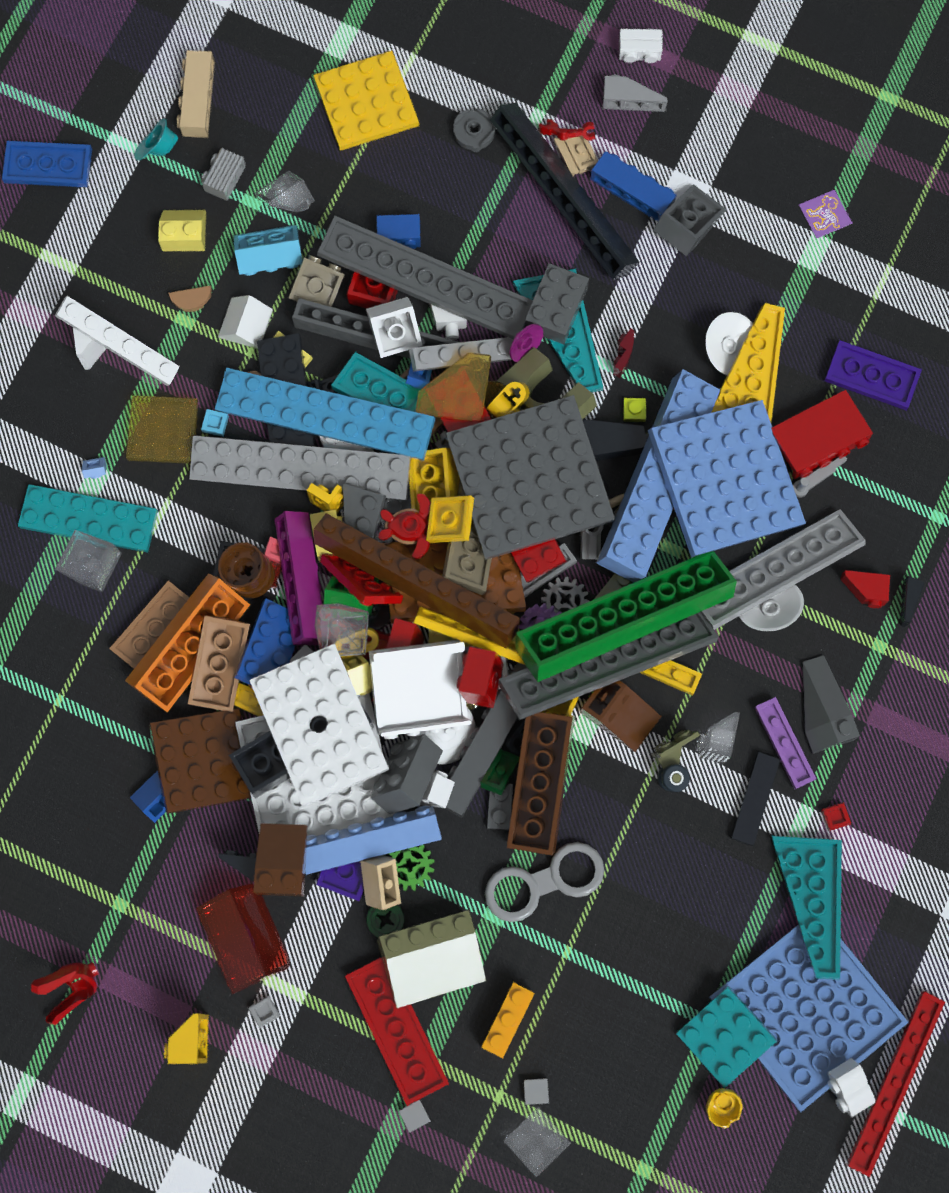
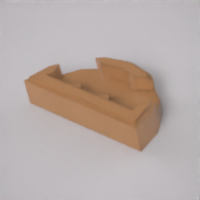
(191, 299)

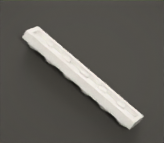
(117, 340)

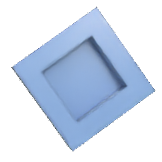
(94, 468)

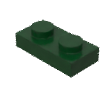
(500, 772)

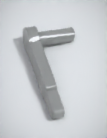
(802, 486)

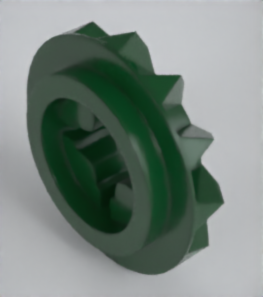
(374, 922)

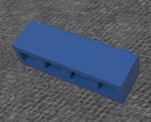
(632, 186)

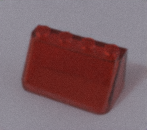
(243, 937)

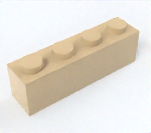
(197, 94)

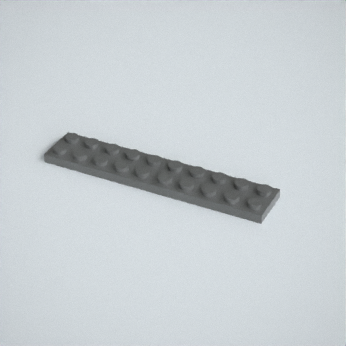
(424, 277)
(663, 645)

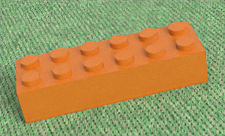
(172, 658)

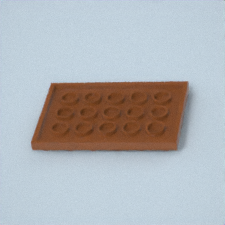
(503, 584)

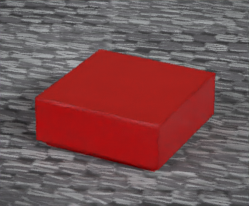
(836, 817)

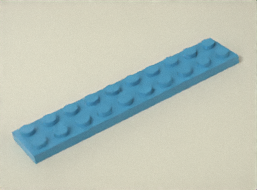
(325, 414)

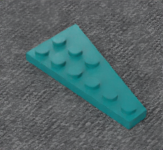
(578, 352)
(814, 886)

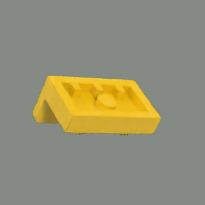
(322, 499)

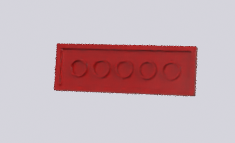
(397, 1034)

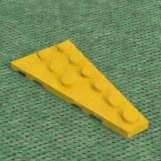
(756, 365)

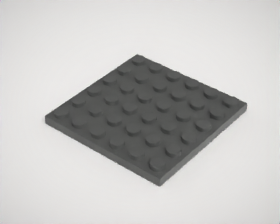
(530, 477)

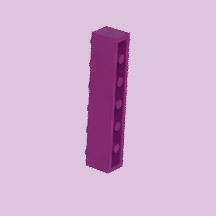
(299, 574)

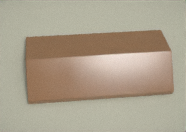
(217, 662)

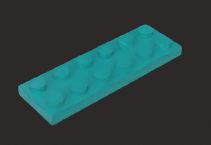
(64, 512)

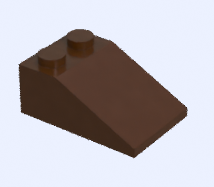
(281, 860)

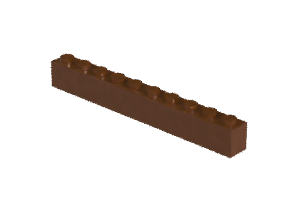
(416, 580)

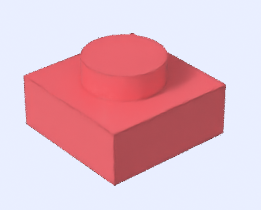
(272, 550)

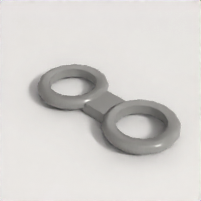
(544, 881)

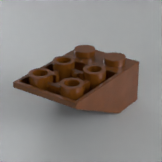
(621, 714)

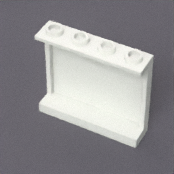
(418, 688)

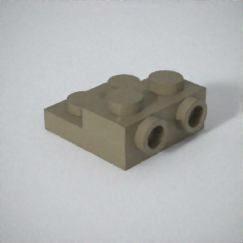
(316, 282)

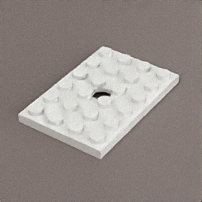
(325, 760)

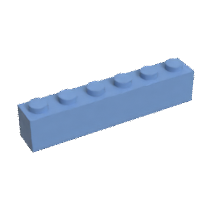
(371, 839)

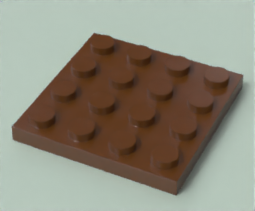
(196, 760)

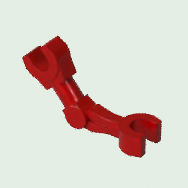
(563, 134)

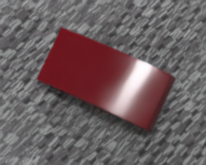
(624, 350)

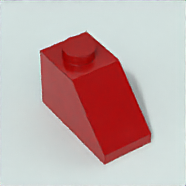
(868, 587)

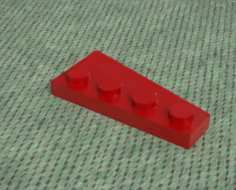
(360, 582)

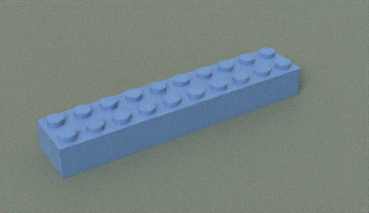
(647, 499)

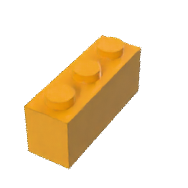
(508, 1020)

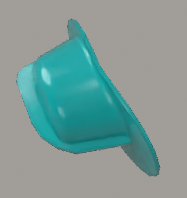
(157, 142)

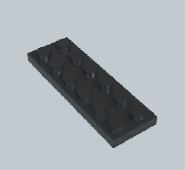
(284, 360)

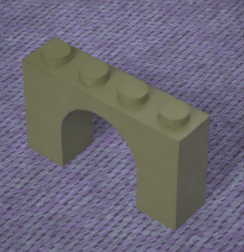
(532, 370)

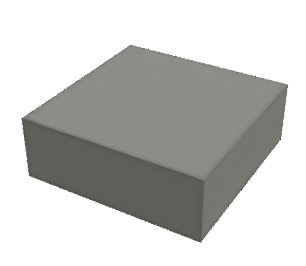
(264, 1012)
(536, 1091)
(414, 1116)

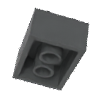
(557, 302)
(408, 775)

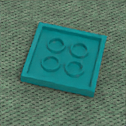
(726, 1036)

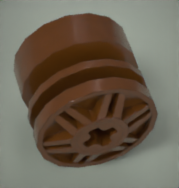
(236, 565)

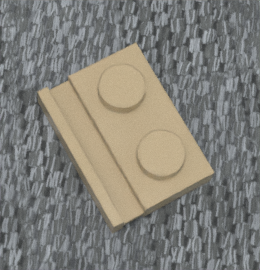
(576, 154)

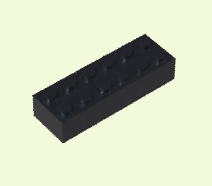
(262, 763)

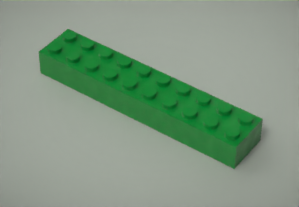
(624, 615)

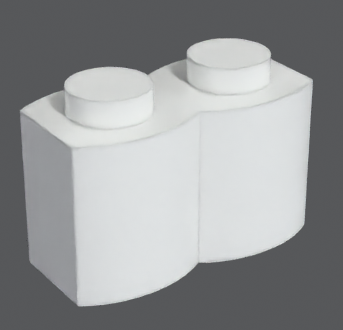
(850, 1087)

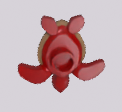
(409, 526)

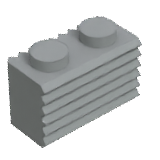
(223, 174)

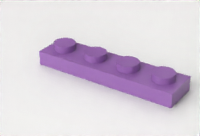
(785, 743)

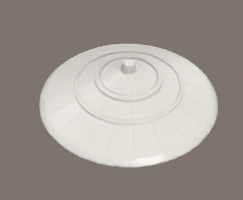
(726, 338)
(776, 612)
(452, 740)

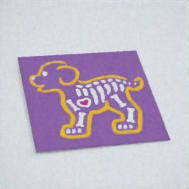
(825, 214)

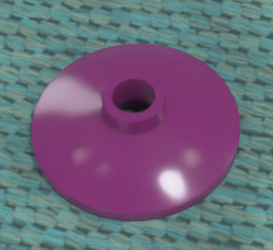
(525, 340)

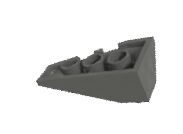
(826, 711)

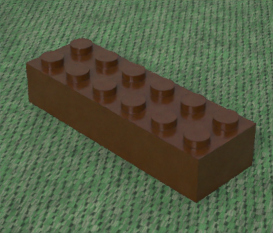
(541, 782)

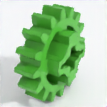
(422, 863)

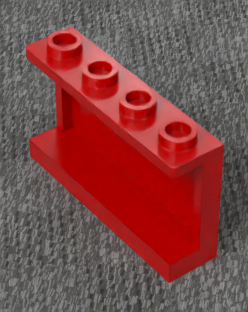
(822, 434)

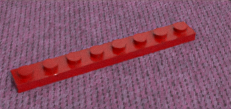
(895, 1083)

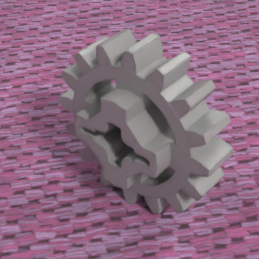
(558, 594)

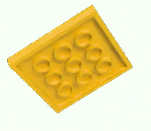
(366, 100)

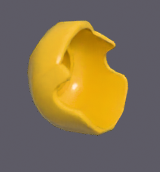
(723, 1107)

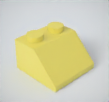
(182, 230)

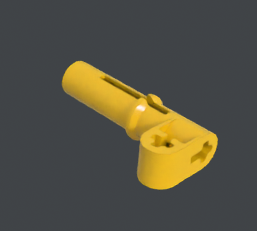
(502, 406)

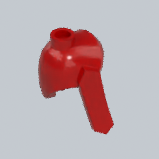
(67, 974)

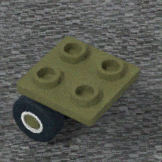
(671, 774)

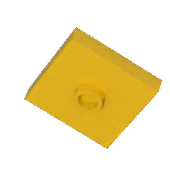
(450, 519)

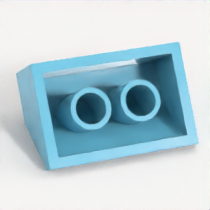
(267, 250)

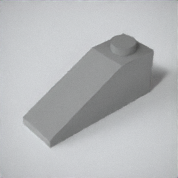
(627, 94)

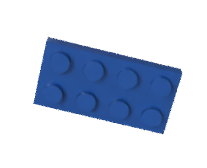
(47, 164)
(268, 644)

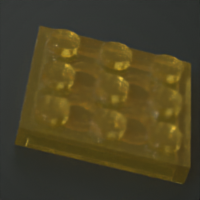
(161, 429)

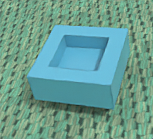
(215, 423)

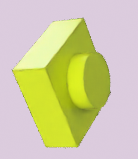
(634, 409)

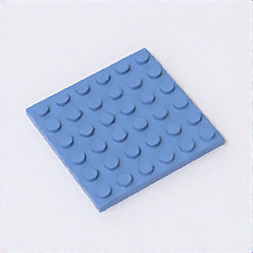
(726, 477)
(813, 1018)

